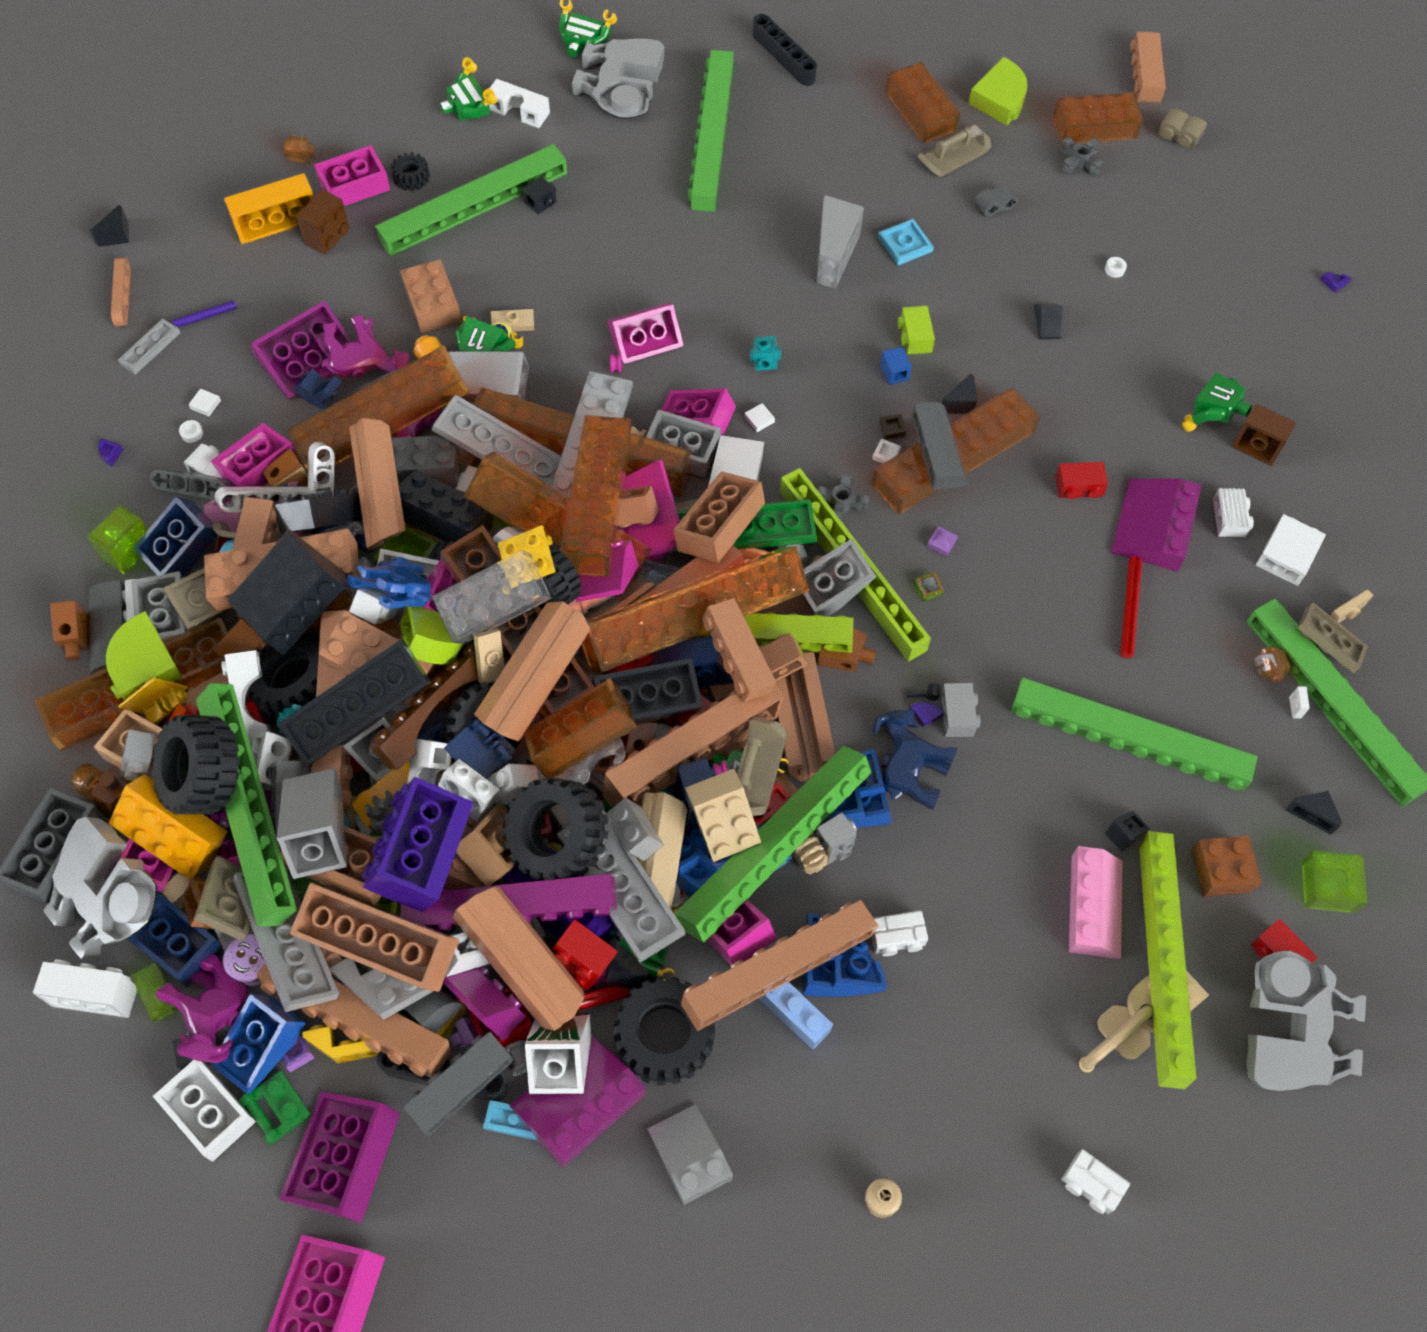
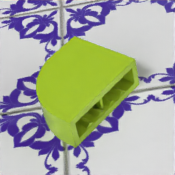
(1000, 92)
(428, 636)
(137, 656)

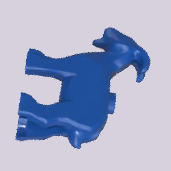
(397, 581)

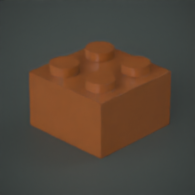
(1226, 866)

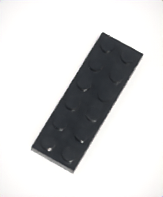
(355, 702)

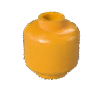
(425, 345)

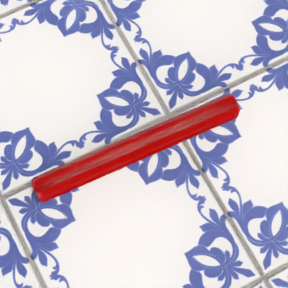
(1131, 607)

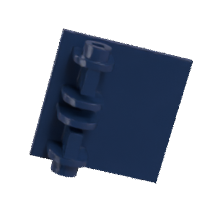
(480, 748)

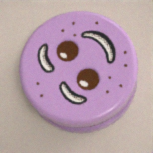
(244, 960)

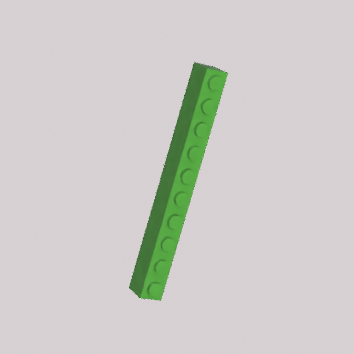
(711, 132)
(469, 200)
(1341, 704)
(1134, 734)
(251, 819)
(779, 839)

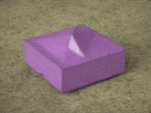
(942, 541)
(298, 1054)

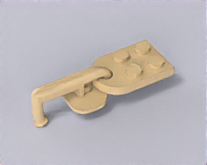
(1130, 1027)

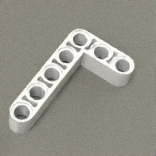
(314, 487)

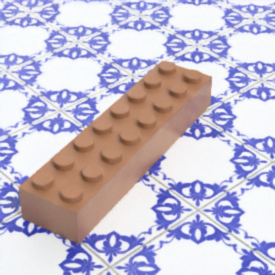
(699, 739)

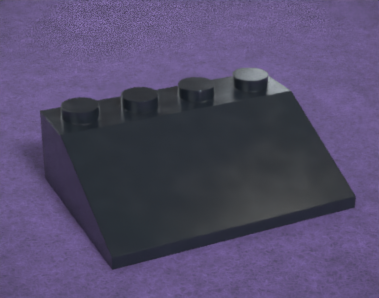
(287, 591)

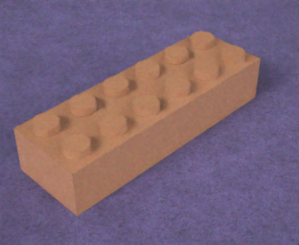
(230, 568)
(374, 937)

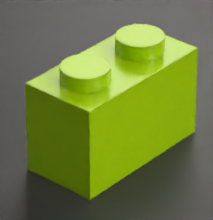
(916, 330)

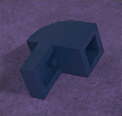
(317, 390)

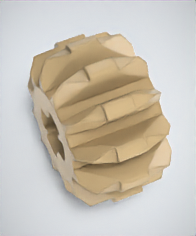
(811, 855)

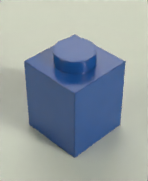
(895, 365)

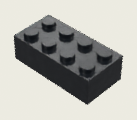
(440, 508)
(319, 511)
(658, 690)

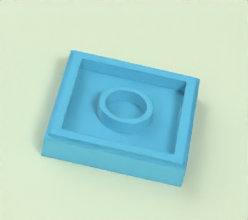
(905, 242)

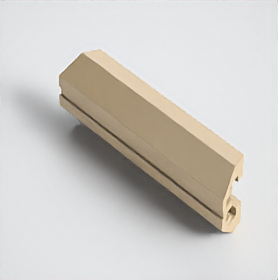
(668, 820)

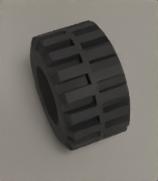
(564, 583)

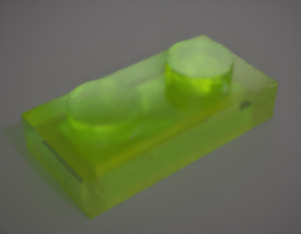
(147, 983)

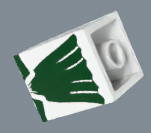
(558, 1057)

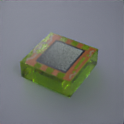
(929, 586)

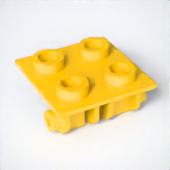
(536, 544)
(156, 699)

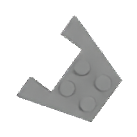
(378, 990)

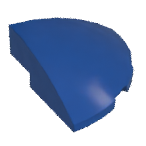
(868, 802)
(695, 863)
(846, 974)

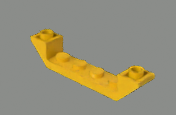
(324, 1040)

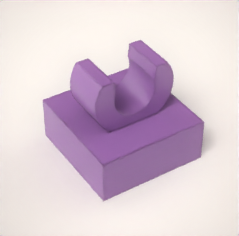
(466, 1033)

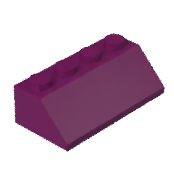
(486, 1000)

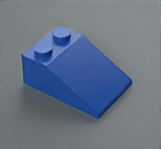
(259, 1041)

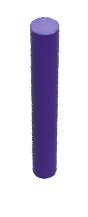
(188, 319)

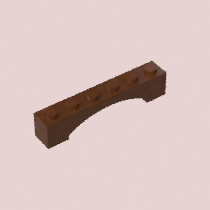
(396, 743)

